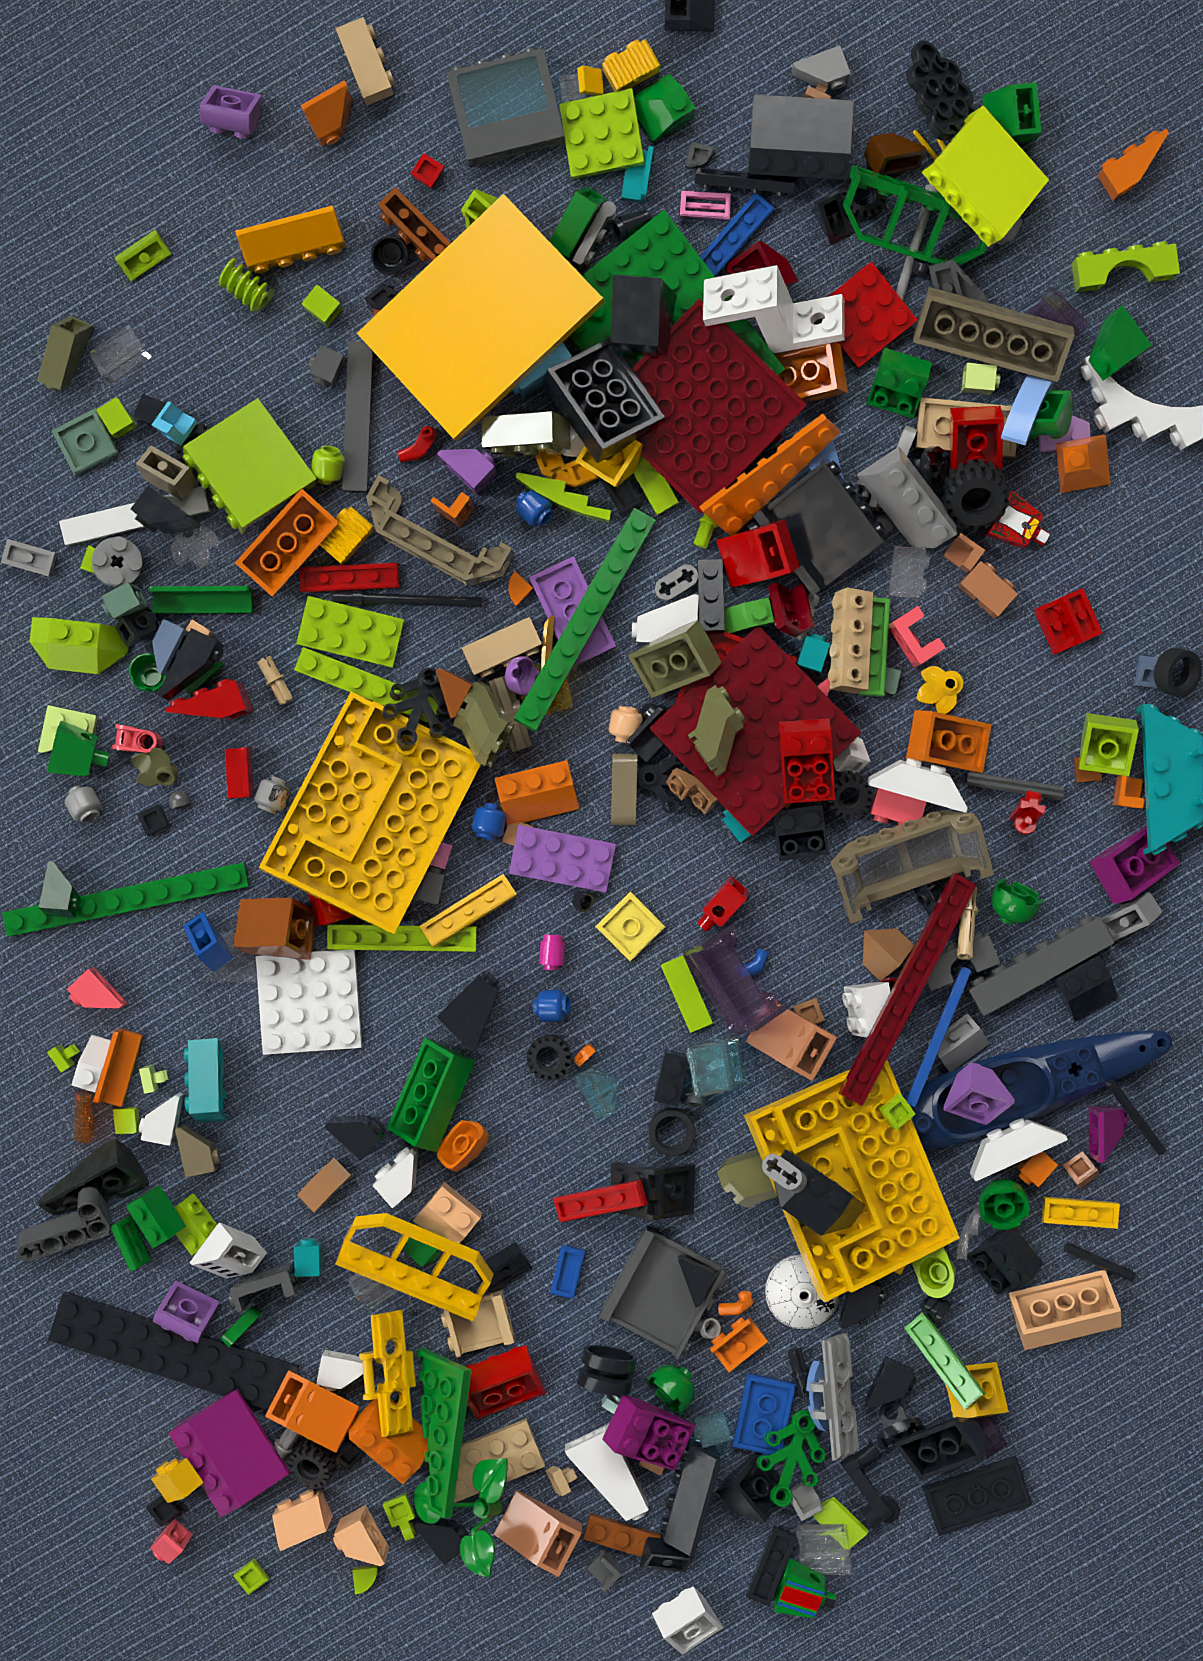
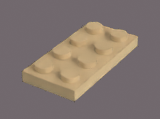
(935, 420)
(511, 1442)

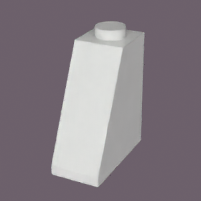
(665, 619)

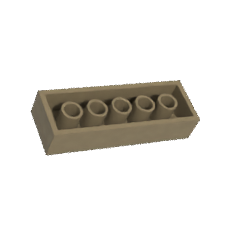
(993, 334)

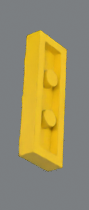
(1080, 1212)

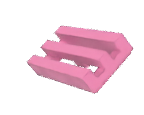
(707, 206)

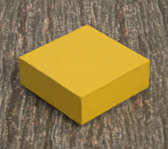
(590, 80)

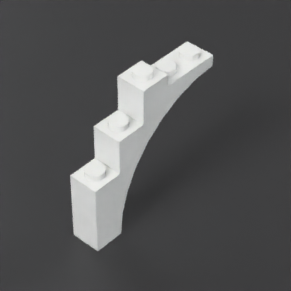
(1147, 417)

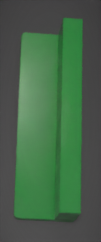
(202, 599)

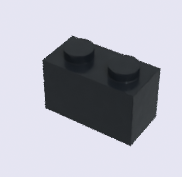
(671, 1078)

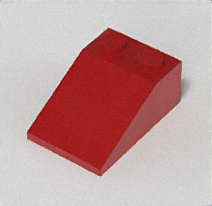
(976, 435)

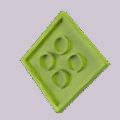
(602, 134)

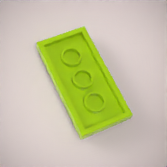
(350, 631)

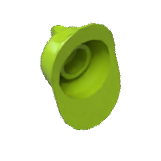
(935, 1273)

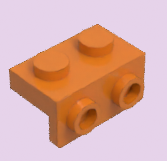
(738, 1344)

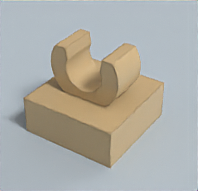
(560, 1479)

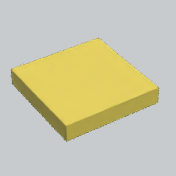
(630, 926)

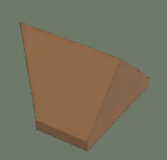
(884, 951)

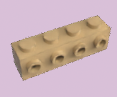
(851, 640)

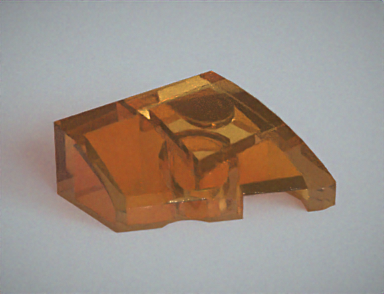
(82, 1117)

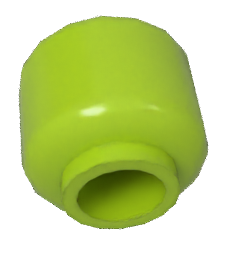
(327, 464)

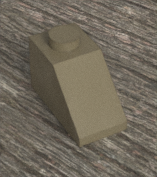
(196, 1152)

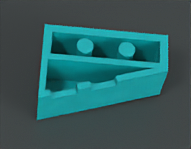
(205, 1080)

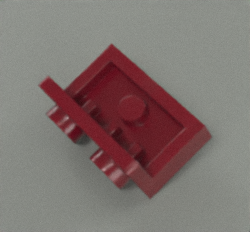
(791, 609)

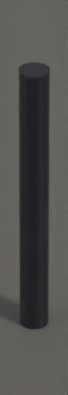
(1135, 1116)

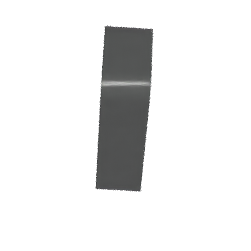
(68, 1231)

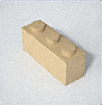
(366, 60)
(502, 647)

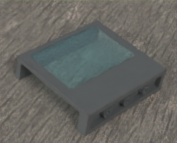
(506, 106)

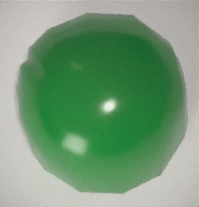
(144, 673)

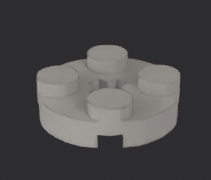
(117, 548)

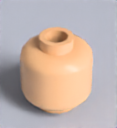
(624, 722)

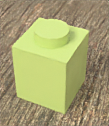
(980, 379)

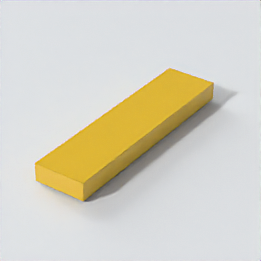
(468, 910)

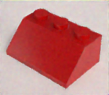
(503, 1382)

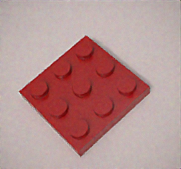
(871, 315)

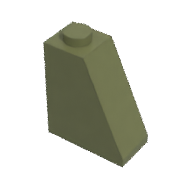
(63, 352)

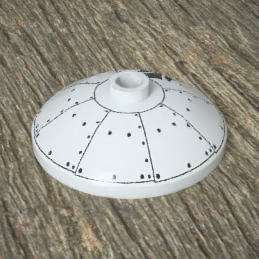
(783, 1291)

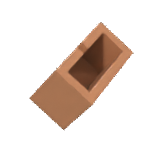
(988, 588)

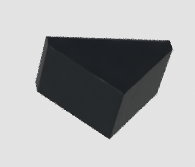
(832, 217)
(697, 1277)

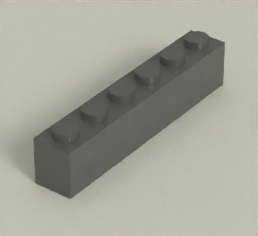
(1039, 965)

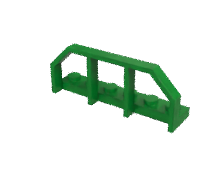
(907, 193)

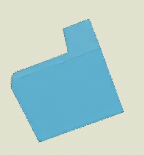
(174, 423)

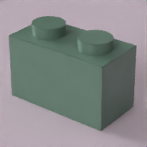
(124, 601)

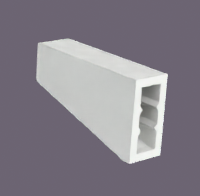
(608, 1473)

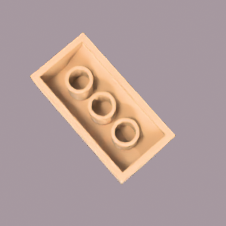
(1065, 1309)

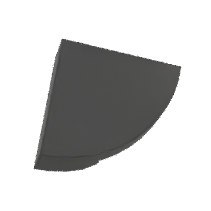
(699, 155)

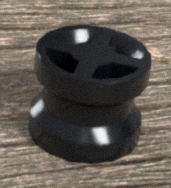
(935, 1306)

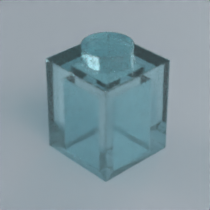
(712, 1429)

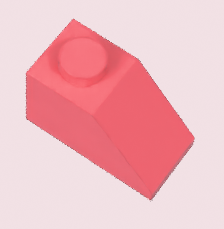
(95, 991)
(171, 1541)

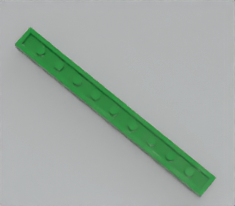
(584, 620)
(133, 898)

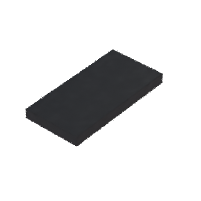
(977, 1495)

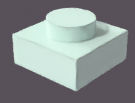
(611, 1402)

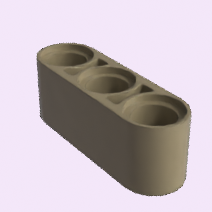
(624, 789)

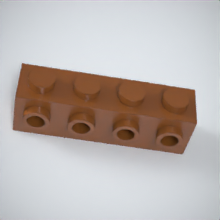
(412, 225)

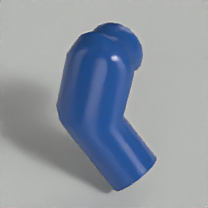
(757, 965)

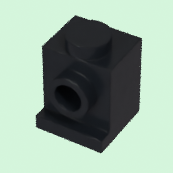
(137, 627)

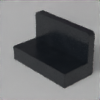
(644, 741)

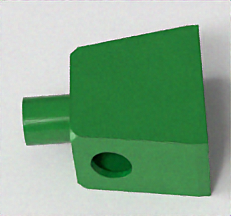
(75, 751)

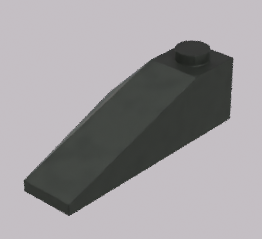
(108, 1169)

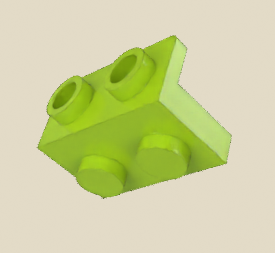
(197, 1221)

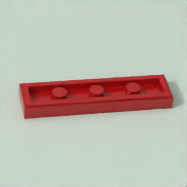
(349, 577)
(600, 1200)

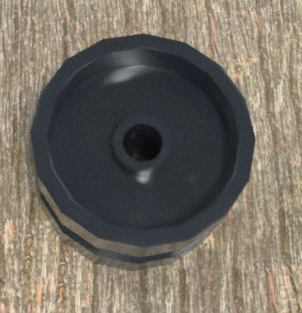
(607, 1370)

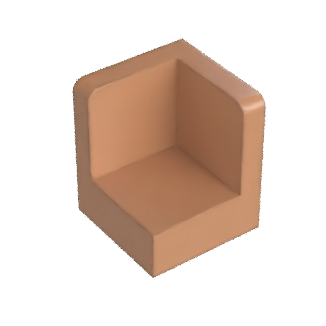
(964, 553)

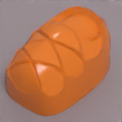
(462, 1145)

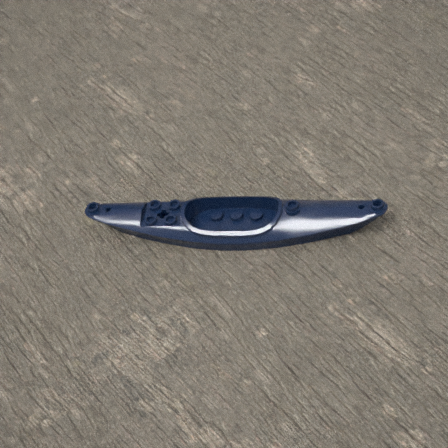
(1037, 1081)

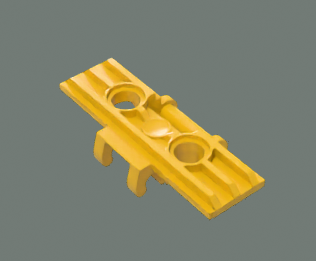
(398, 1373)

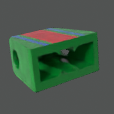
(802, 1591)

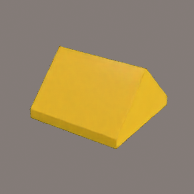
(615, 468)

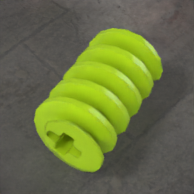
(244, 287)

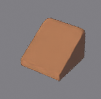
(1081, 1170)

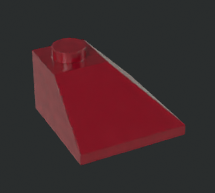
(763, 256)

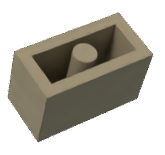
(166, 473)

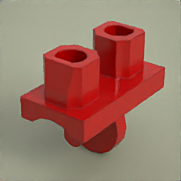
(1027, 813)

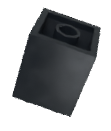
(641, 314)
(471, 1009)

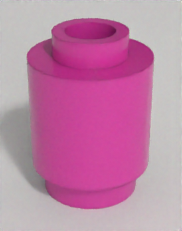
(552, 952)

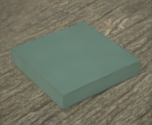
(85, 442)

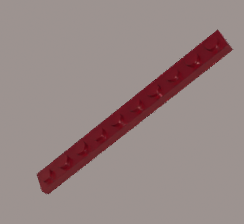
(907, 989)

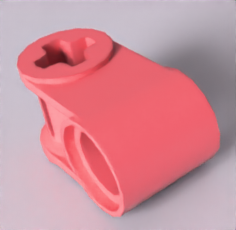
(133, 739)

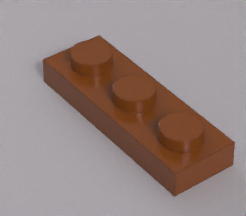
(617, 1534)

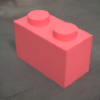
(895, 807)

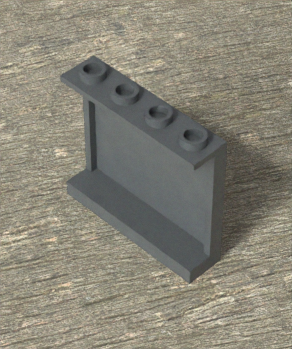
(654, 1296)

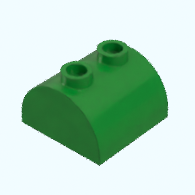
(1054, 415)

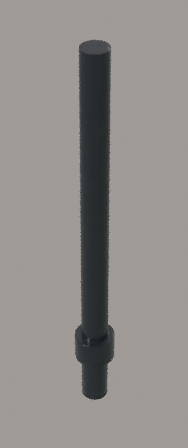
(359, 597)

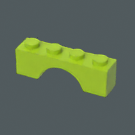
(1155, 262)

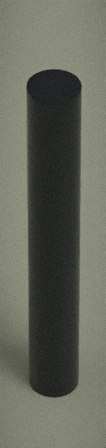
(1099, 1261)

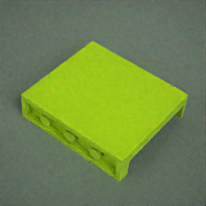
(248, 465)

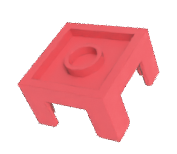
(909, 641)

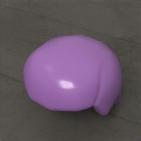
(520, 675)

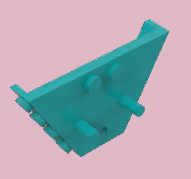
(1171, 777)

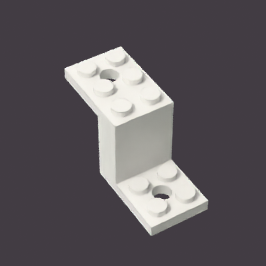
(765, 296)

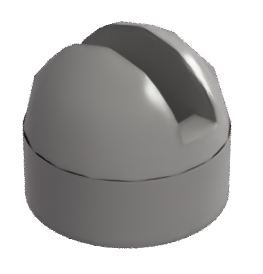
(713, 1331)

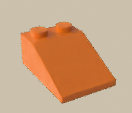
(814, 371)
(948, 741)

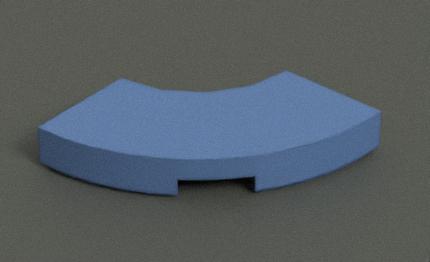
(816, 1398)

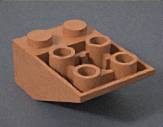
(794, 1042)
(539, 1532)

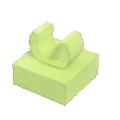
(151, 1078)

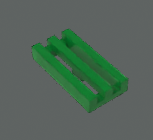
(130, 1243)

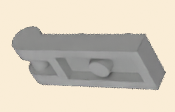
(594, 235)

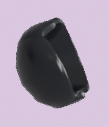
(389, 255)

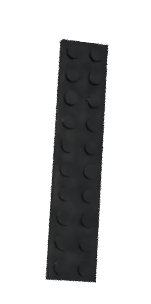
(149, 1347)

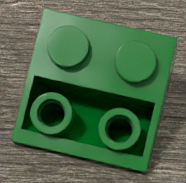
(1016, 110)
(899, 383)

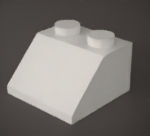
(687, 1620)

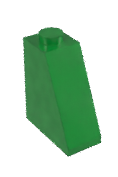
(577, 221)
(1117, 343)

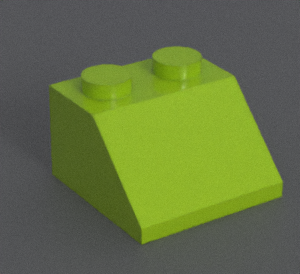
(1108, 744)

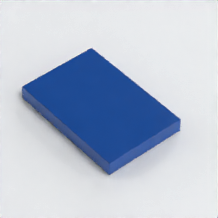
(763, 1408)

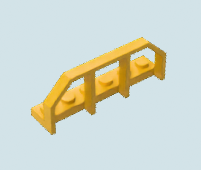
(411, 1280)

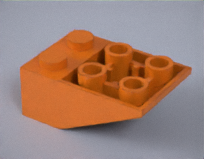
(312, 1411)

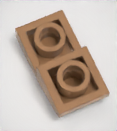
(687, 785)
(323, 1185)

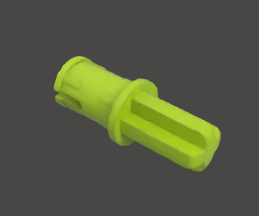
(704, 532)

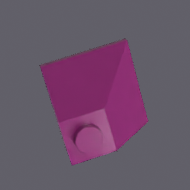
(1105, 1130)

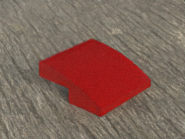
(1068, 621)

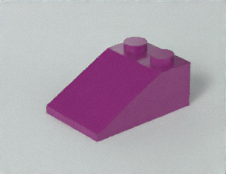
(1126, 869)

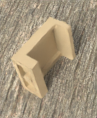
(488, 1328)

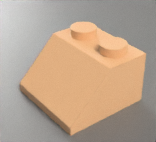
(448, 1214)
(301, 1518)
(361, 1537)

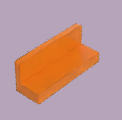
(458, 511)
(118, 1067)

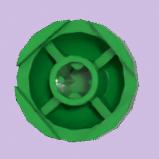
(1015, 902)
(1003, 1204)
(673, 1387)

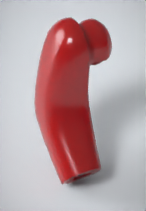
(420, 447)

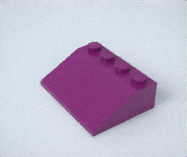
(229, 1452)

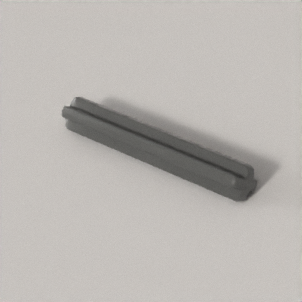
(1014, 785)

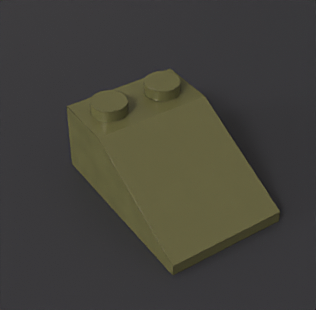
(675, 659)

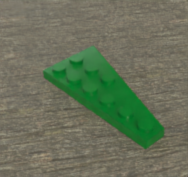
(443, 1425)

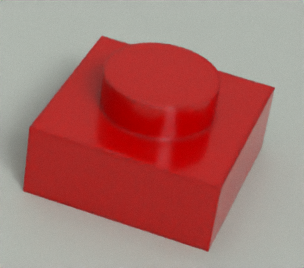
(427, 171)

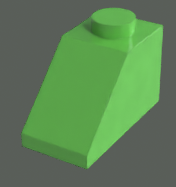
(748, 616)

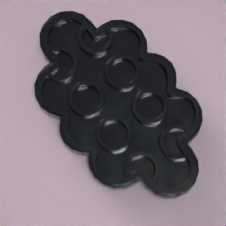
(939, 91)

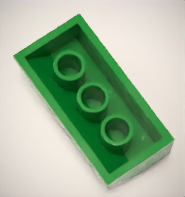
(430, 1095)

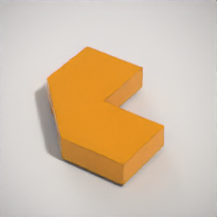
(555, 468)

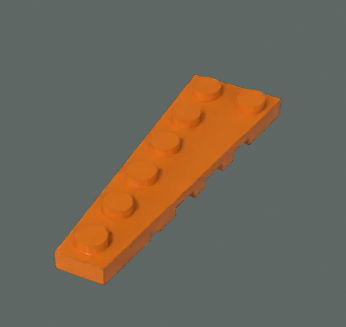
(751, 492)

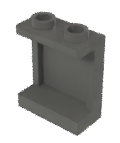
(281, 1274)

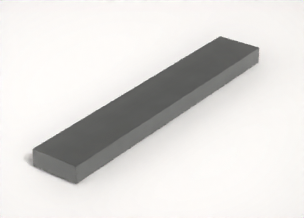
(357, 417)

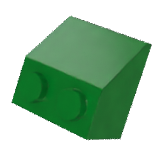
(155, 1216)

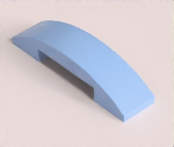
(1025, 409)

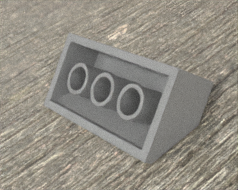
(908, 500)

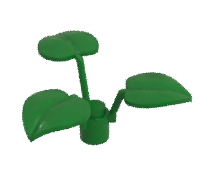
(479, 1547)

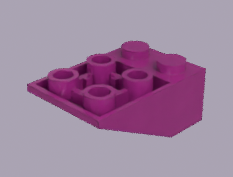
(647, 1433)

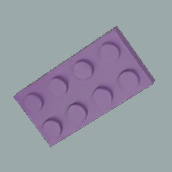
(560, 592)
(562, 858)

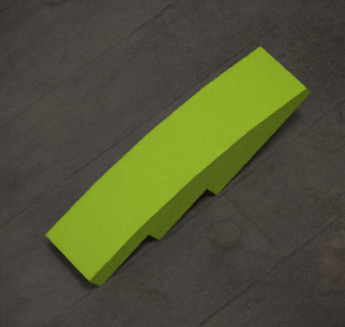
(555, 491)

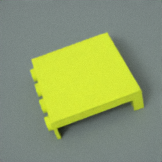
(986, 176)

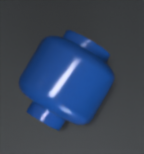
(534, 508)
(489, 822)
(552, 1005)

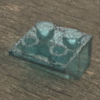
(716, 1066)

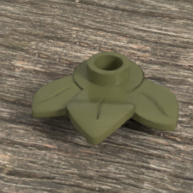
(155, 768)

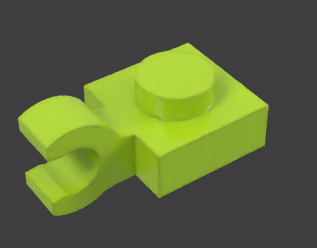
(400, 1513)

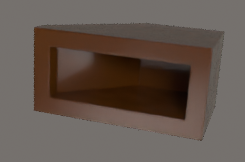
(893, 154)

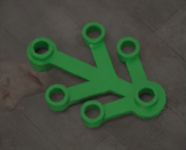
(792, 1453)

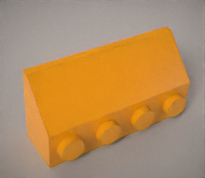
(291, 239)

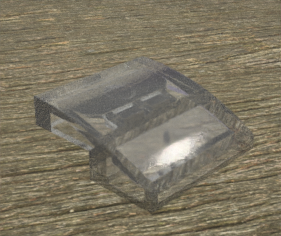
(971, 1227)
(825, 1548)

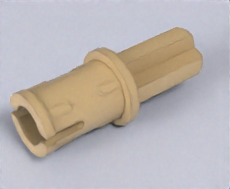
(275, 680)

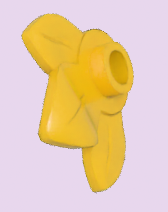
(937, 691)

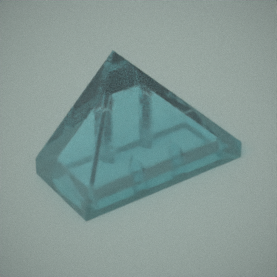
(598, 1090)

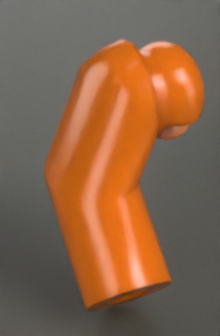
(744, 1302)

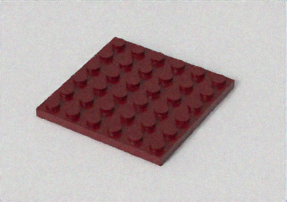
(716, 407)
(766, 691)

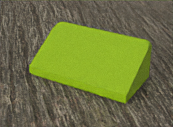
(143, 255)
(836, 1513)

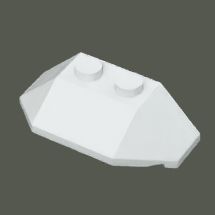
(920, 783)
(1012, 1146)

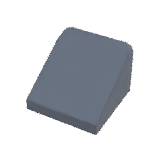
(1145, 671)

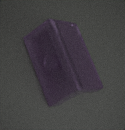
(1057, 309)

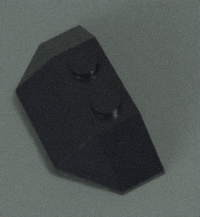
(822, 1202)

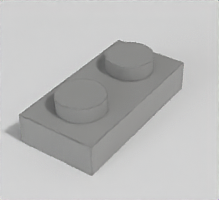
(29, 558)

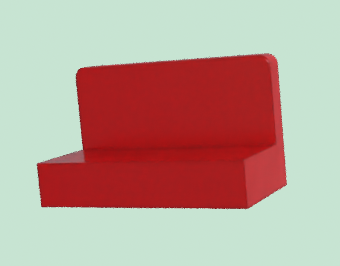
(239, 772)

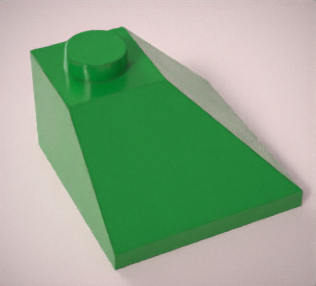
(663, 107)

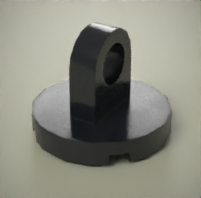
(933, 468)
(898, 1427)

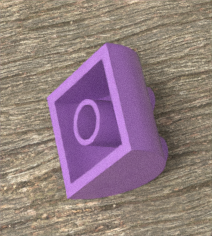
(231, 111)
(186, 1312)

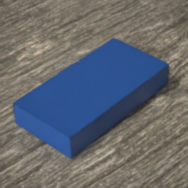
(567, 1271)

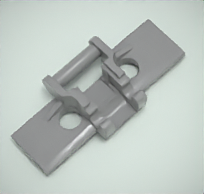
(837, 1396)

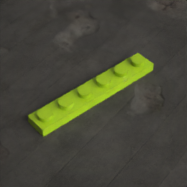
(352, 679)
(405, 939)

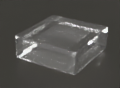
(570, 88)

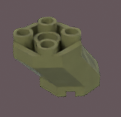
(483, 724)
(717, 729)
(746, 1179)

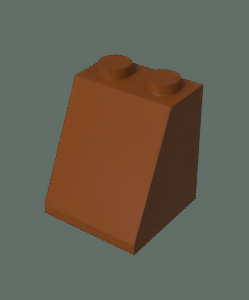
(275, 928)

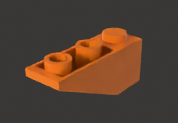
(1125, 173)

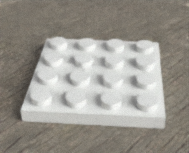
(309, 1002)

